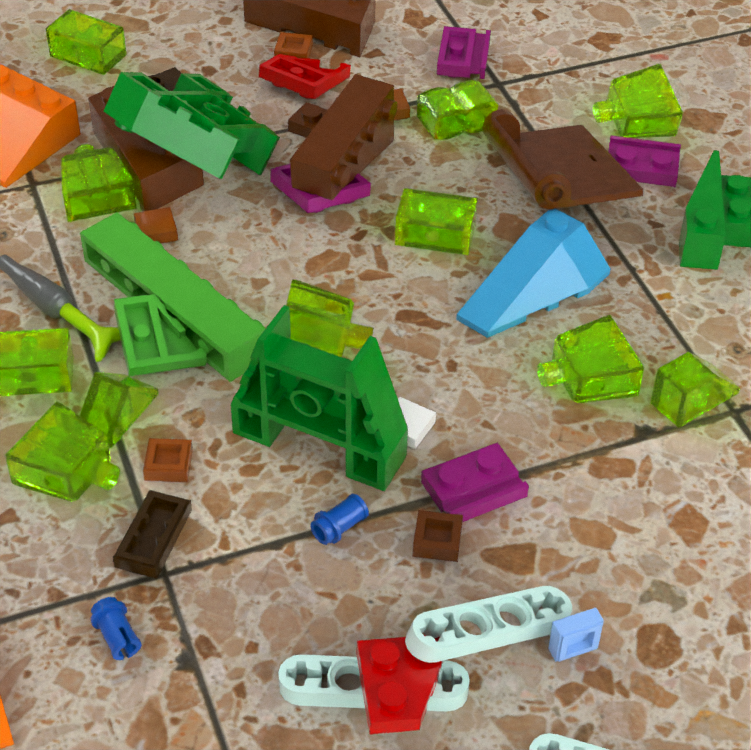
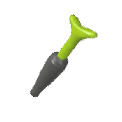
(57, 303)

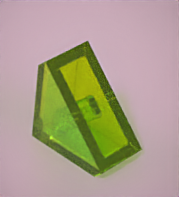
(116, 403)

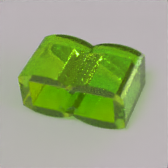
(455, 110)

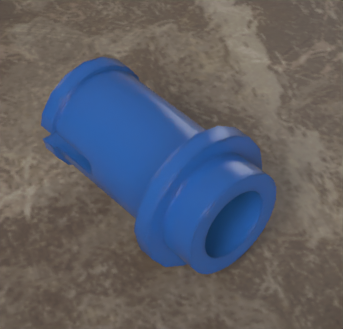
(331, 524)
(111, 619)

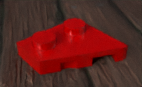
(302, 75)
(394, 684)

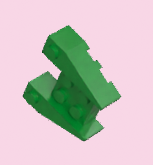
(191, 121)
(715, 217)
(325, 398)

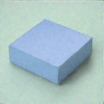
(575, 634)

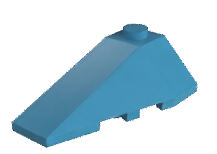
(542, 268)

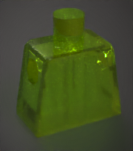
(641, 105)
(95, 183)
(324, 319)
(593, 363)
(62, 456)

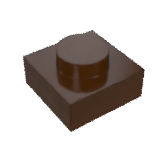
(305, 119)
(437, 535)

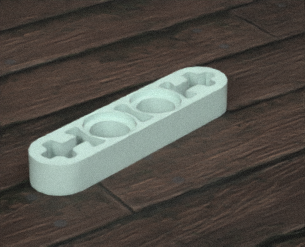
(486, 615)
(335, 666)

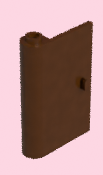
(559, 164)

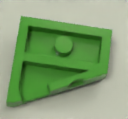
(153, 338)

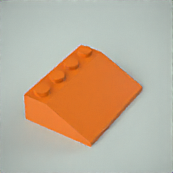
(32, 124)

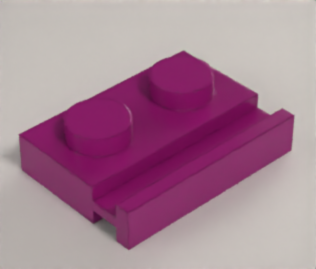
(463, 52)
(647, 160)
(475, 483)

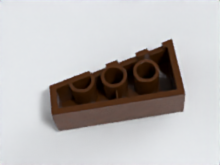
(333, 21)
(345, 138)
(155, 172)

